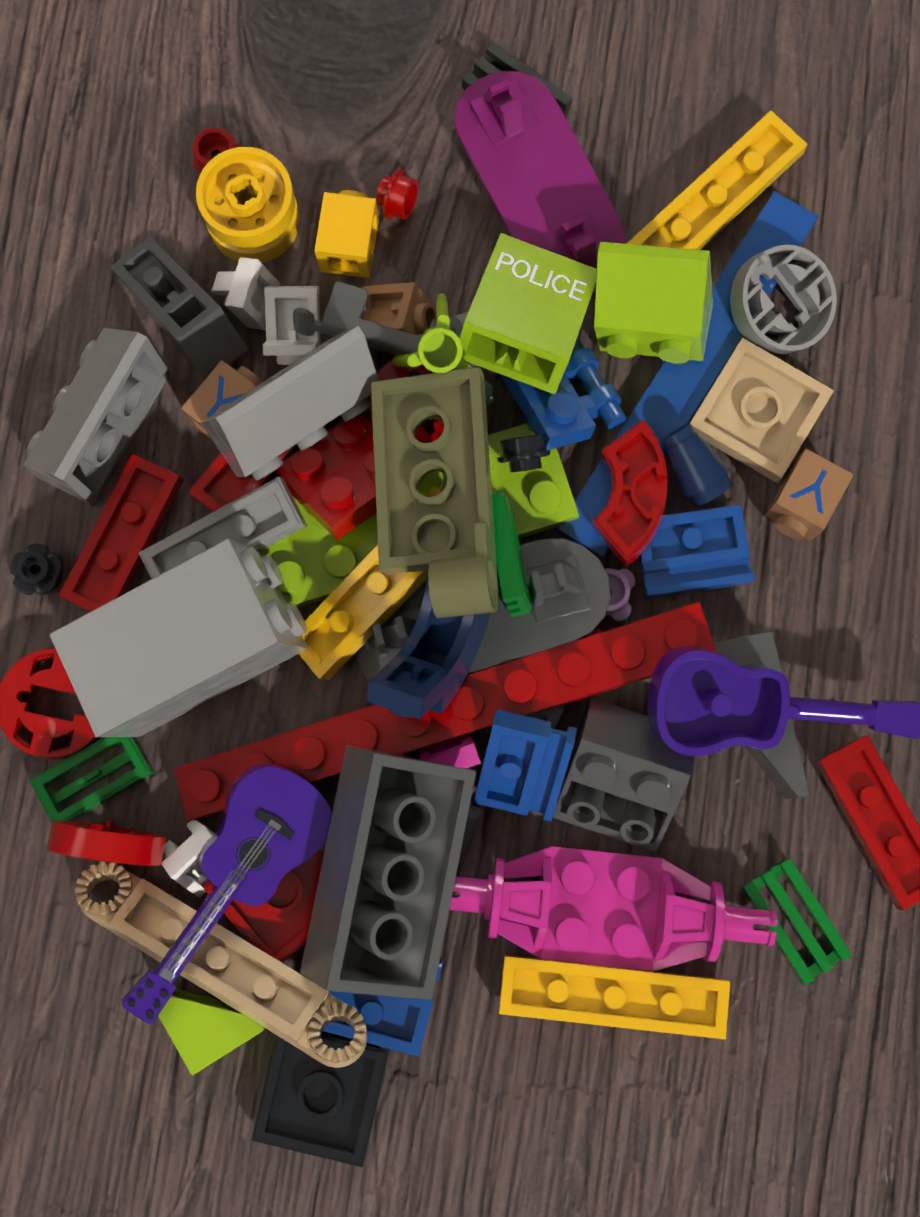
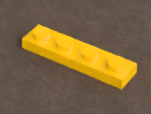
(725, 187)
(347, 614)
(614, 997)

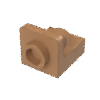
(400, 307)

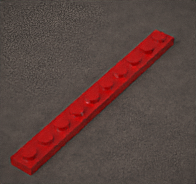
(517, 687)

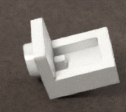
(280, 333)

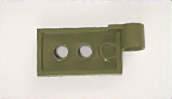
(451, 530)

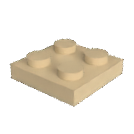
(760, 410)

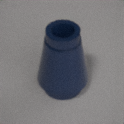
(696, 465)

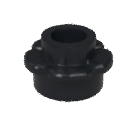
(523, 452)
(46, 579)

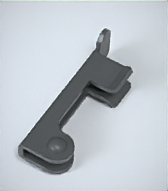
(347, 310)

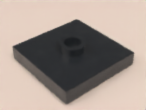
(321, 1106)

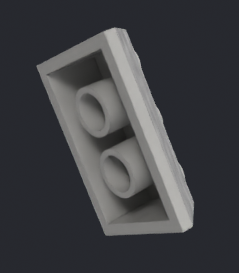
(294, 405)
(97, 414)

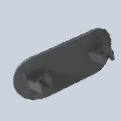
(567, 601)

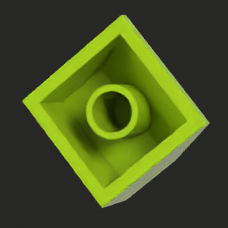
(653, 301)

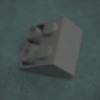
(622, 778)

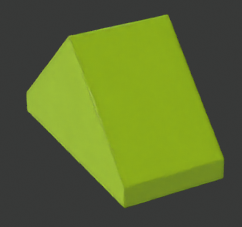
(204, 1028)

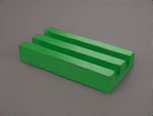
(509, 558)
(50, 801)
(822, 961)

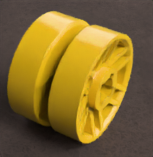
(248, 204)

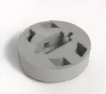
(807, 287)

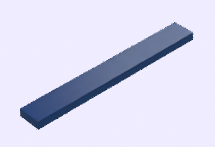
(682, 387)

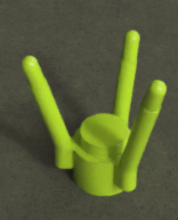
(438, 347)

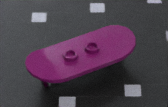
(535, 167)

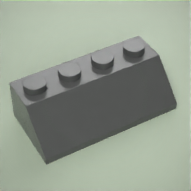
(387, 875)

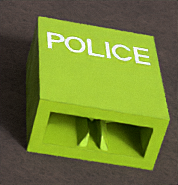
(527, 313)

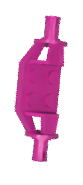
(608, 909)

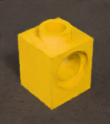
(347, 234)

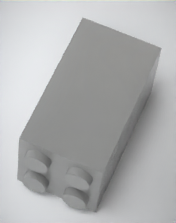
(180, 640)

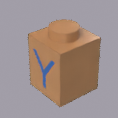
(218, 391)
(808, 496)

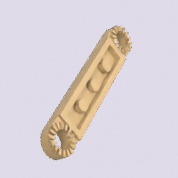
(224, 965)

